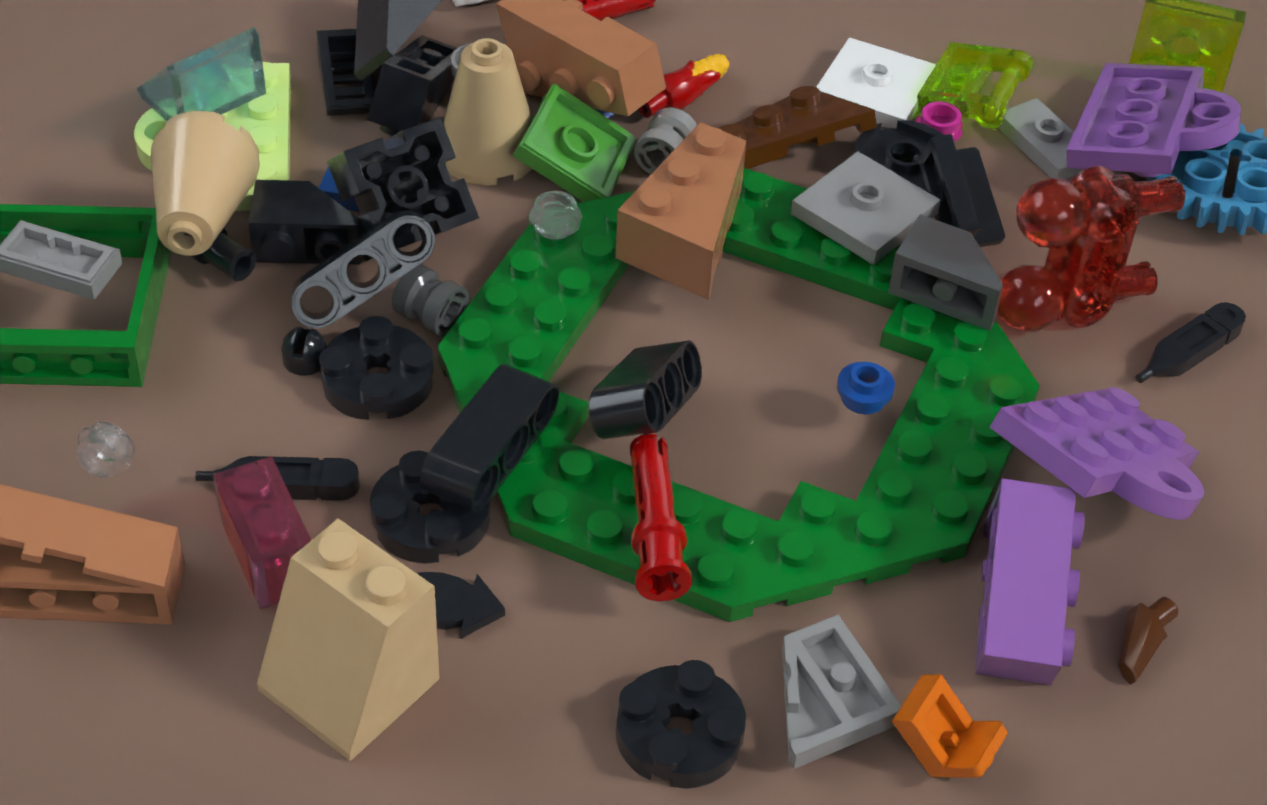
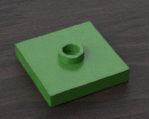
(575, 146)

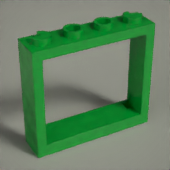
(90, 355)

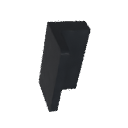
(963, 188)

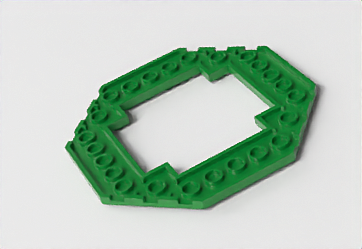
(582, 505)

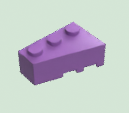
(1028, 582)

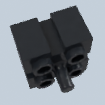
(404, 176)

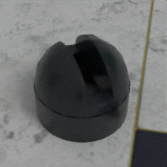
(313, 345)

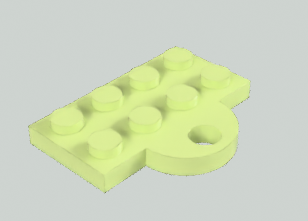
(264, 118)

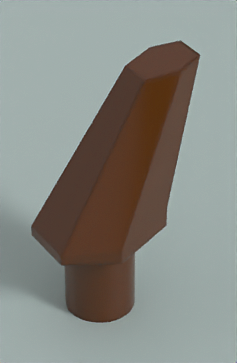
(1144, 635)

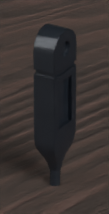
(1195, 341)
(307, 476)

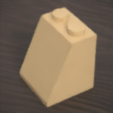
(350, 640)

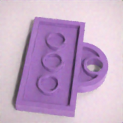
(1148, 115)
(1107, 445)

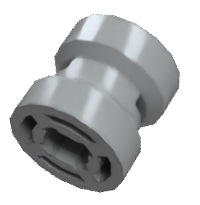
(663, 135)

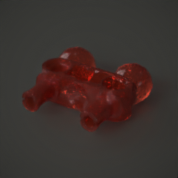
(1089, 239)

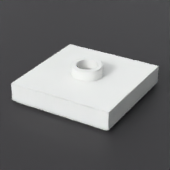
(877, 80)

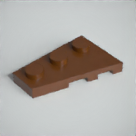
(797, 119)

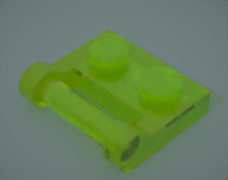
(965, 71)

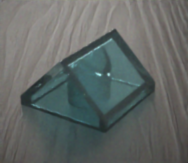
(210, 79)

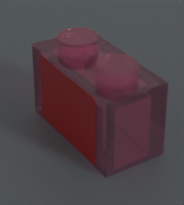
(260, 525)

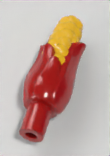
(687, 84)

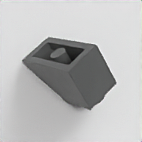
(946, 273)

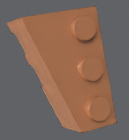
(684, 210)
(85, 562)

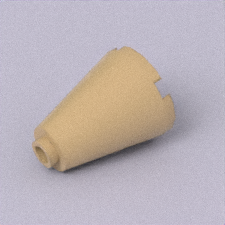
(486, 115)
(199, 178)

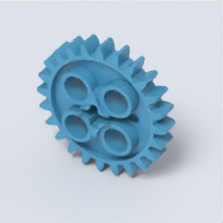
(1204, 178)

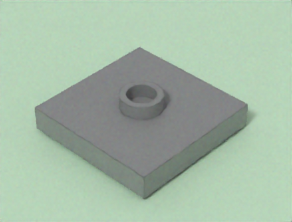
(864, 207)

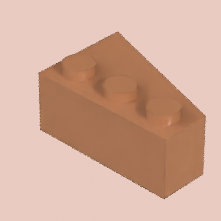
(585, 56)

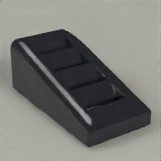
(341, 46)

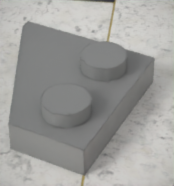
(831, 692)

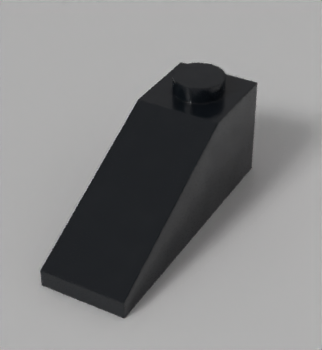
(384, 28)
(412, 85)

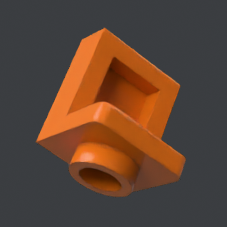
(944, 732)

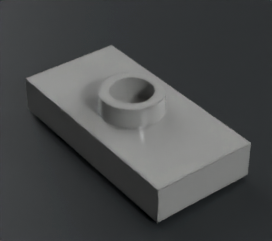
(1040, 137)
(58, 259)

